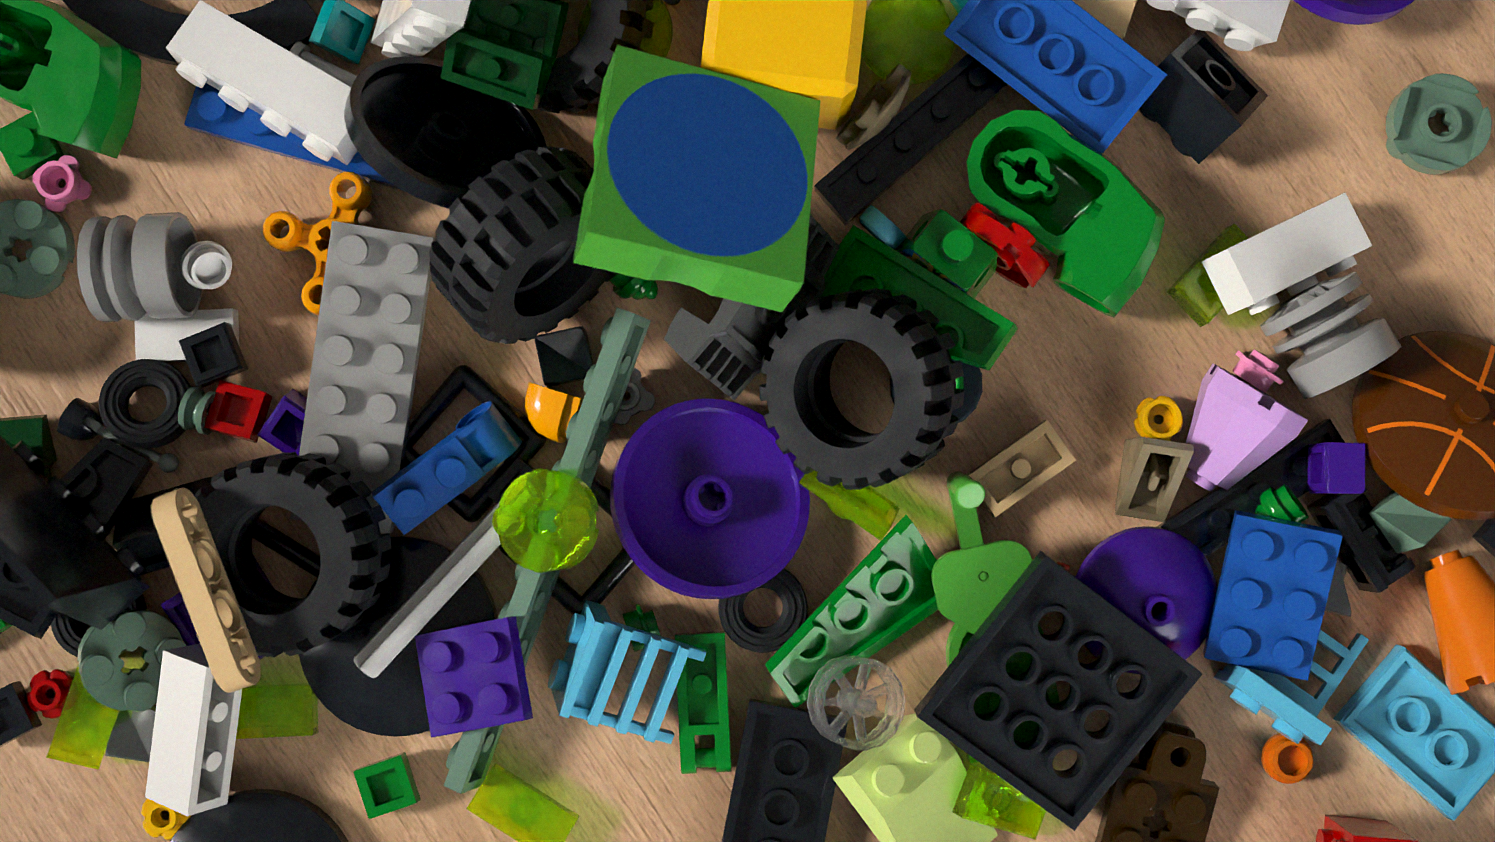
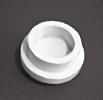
(206, 265)

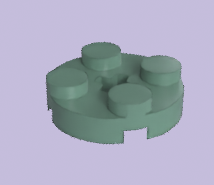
(1412, 138)
(50, 251)
(101, 663)

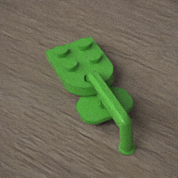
(972, 584)

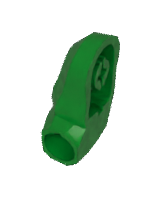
(68, 75)
(1071, 203)

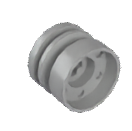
(136, 267)
(1330, 335)

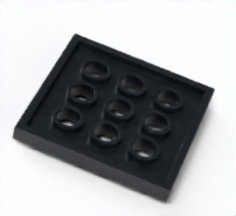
(1054, 658)

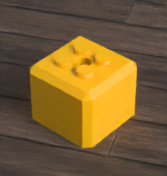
(790, 47)

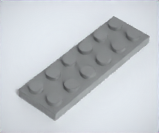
(367, 352)

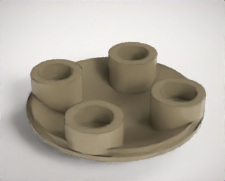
(880, 107)

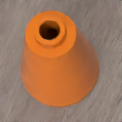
(1463, 619)

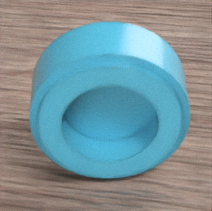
(882, 227)

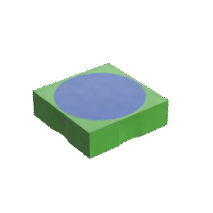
(700, 180)

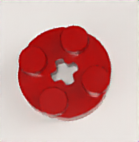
(1015, 257)

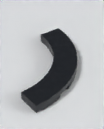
(150, 29)

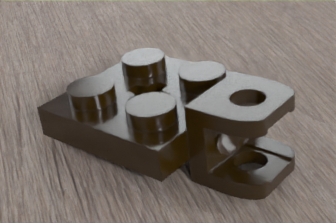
(1164, 782)

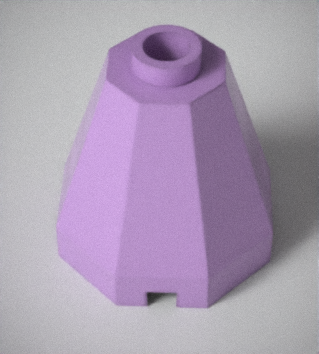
(1235, 429)

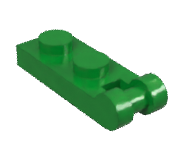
(704, 704)

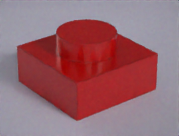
(238, 411)

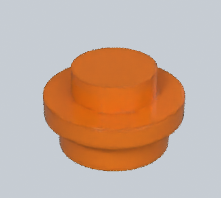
(1286, 760)

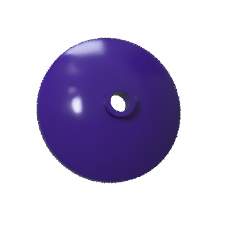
(1150, 567)

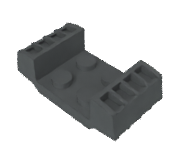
(738, 336)

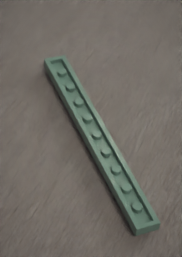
(587, 439)

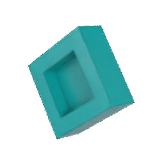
(342, 30)

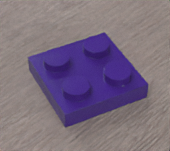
(473, 677)

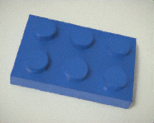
(1272, 594)

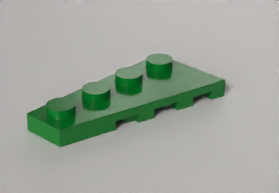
(870, 264)
(864, 613)

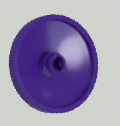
(708, 499)

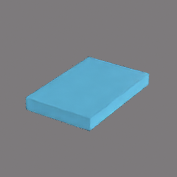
(1422, 731)

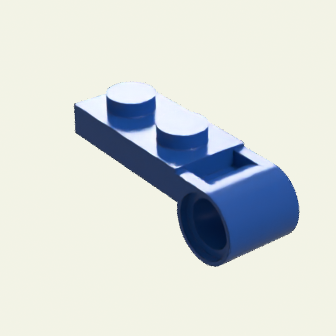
(448, 468)

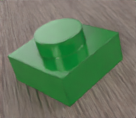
(26, 149)
(387, 785)

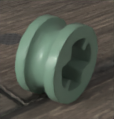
(195, 409)

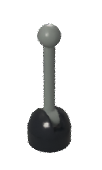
(83, 422)

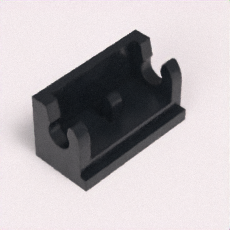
(1363, 547)

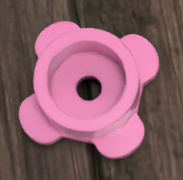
(47, 179)
(1257, 370)

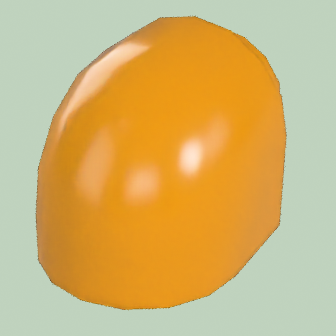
(550, 410)

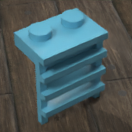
(591, 665)
(1284, 701)

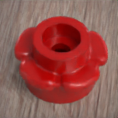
(38, 697)

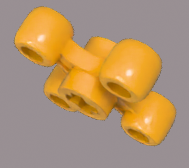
(316, 237)

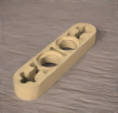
(206, 590)

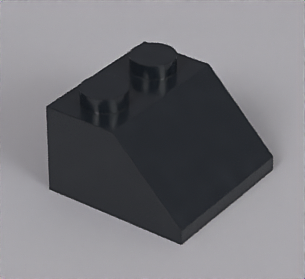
(1201, 96)

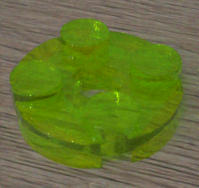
(575, 520)

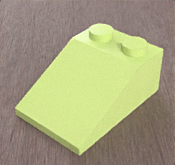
(911, 788)

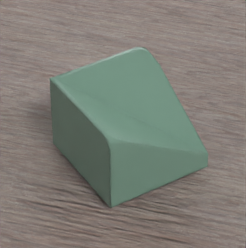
(1405, 523)

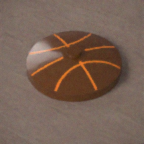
(1433, 423)

